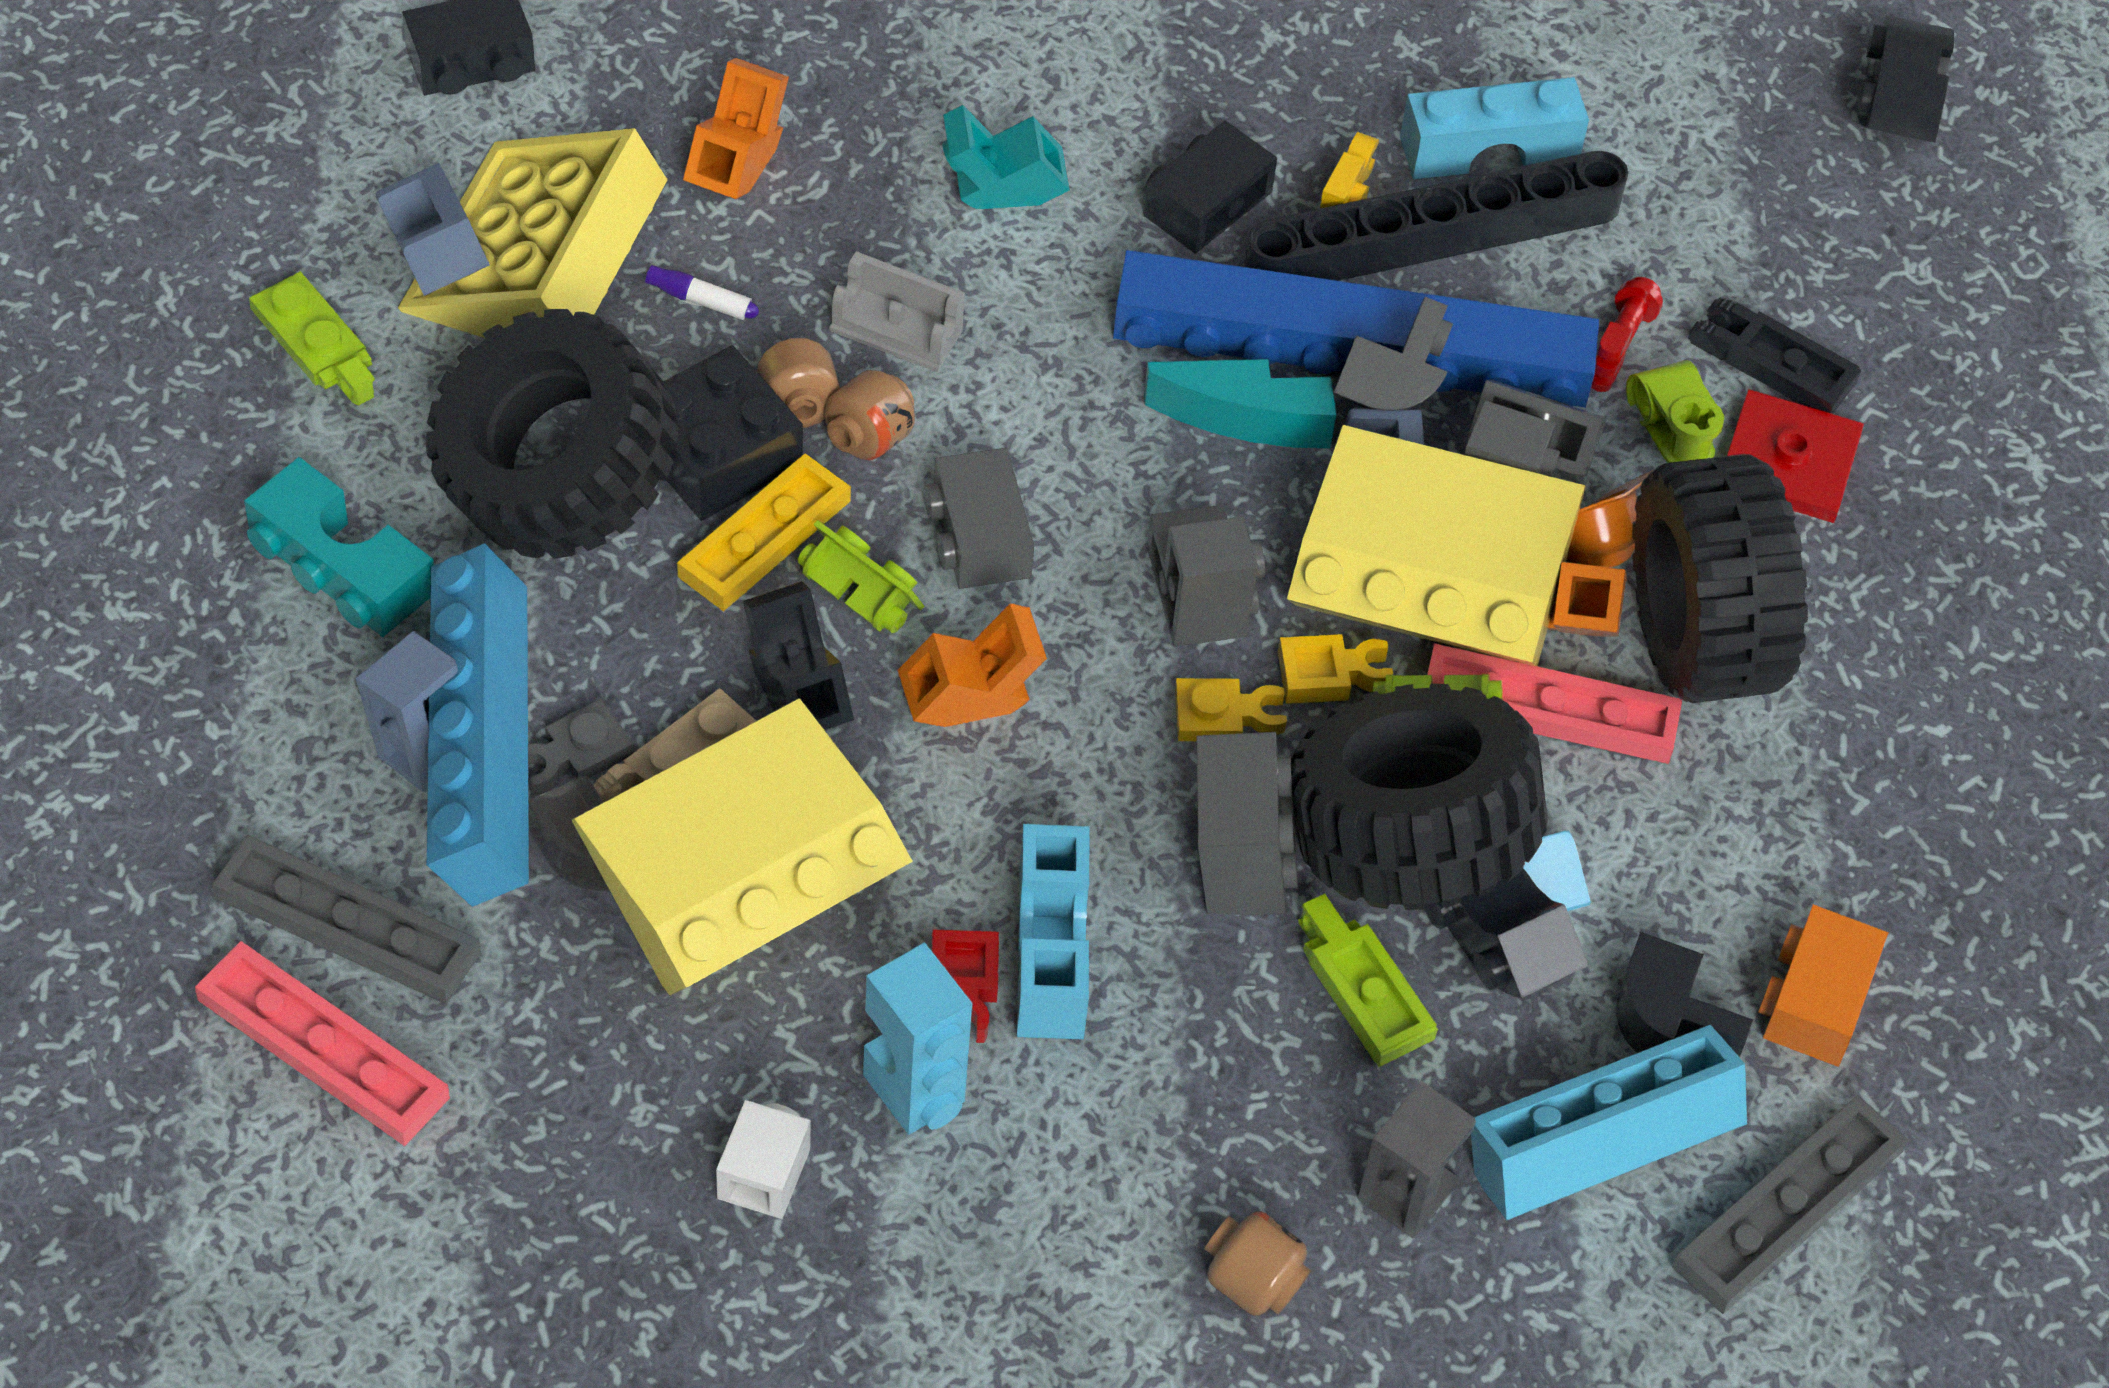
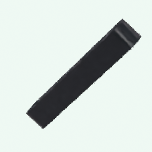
(1442, 219)

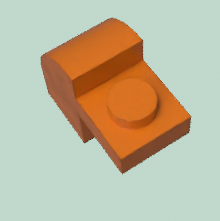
(742, 135)
(1588, 600)
(975, 680)

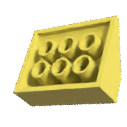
(549, 227)
(1437, 545)
(739, 844)

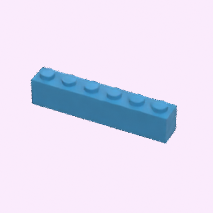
(479, 728)

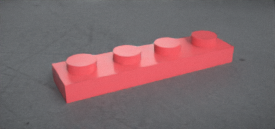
(1574, 705)
(322, 1043)

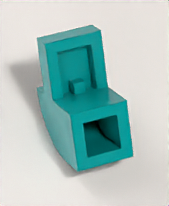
(1005, 169)

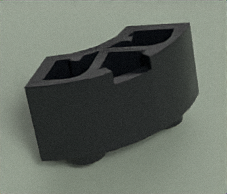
(1907, 78)
(1513, 936)

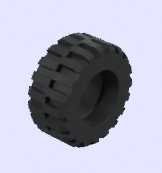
(515, 381)
(1719, 578)
(1418, 796)

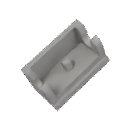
(898, 312)

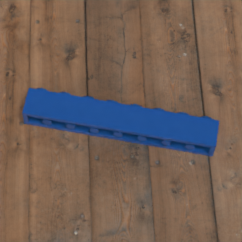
(1316, 319)

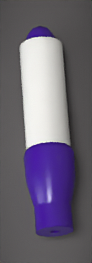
(701, 293)

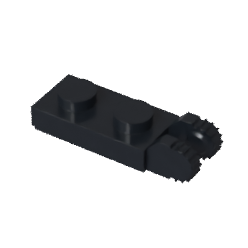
(1775, 355)

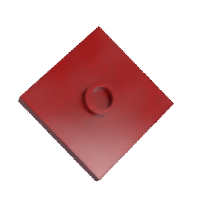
(1803, 446)

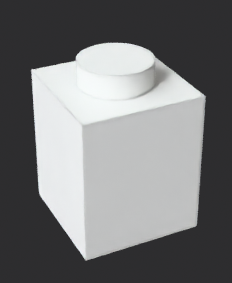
(763, 1158)

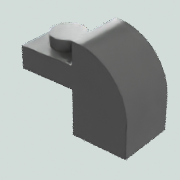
(1395, 380)

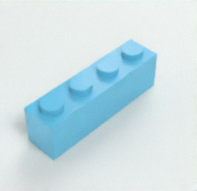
(1609, 1121)

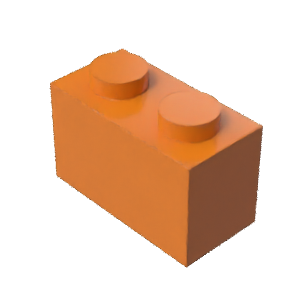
(1824, 985)

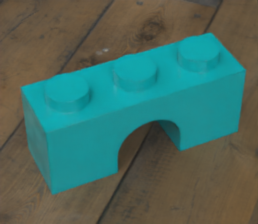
(370, 580)

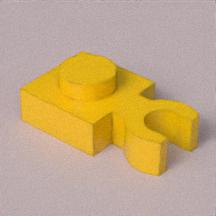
(1350, 173)
(1324, 670)
(1218, 708)

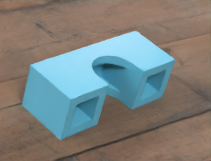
(1452, 126)
(1053, 932)
(924, 1043)

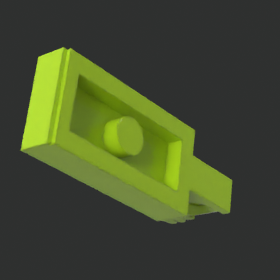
(315, 337)
(1364, 983)

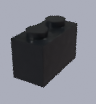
(467, 43)
(1209, 186)

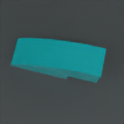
(1244, 401)

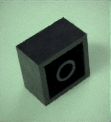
(730, 433)

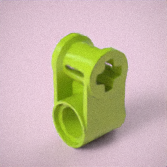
(1676, 410)

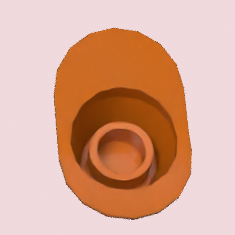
(1606, 528)

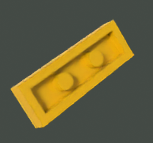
(763, 532)

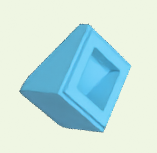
(1559, 871)

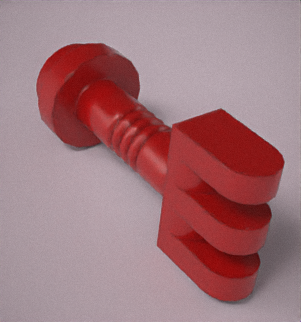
(1637, 302)

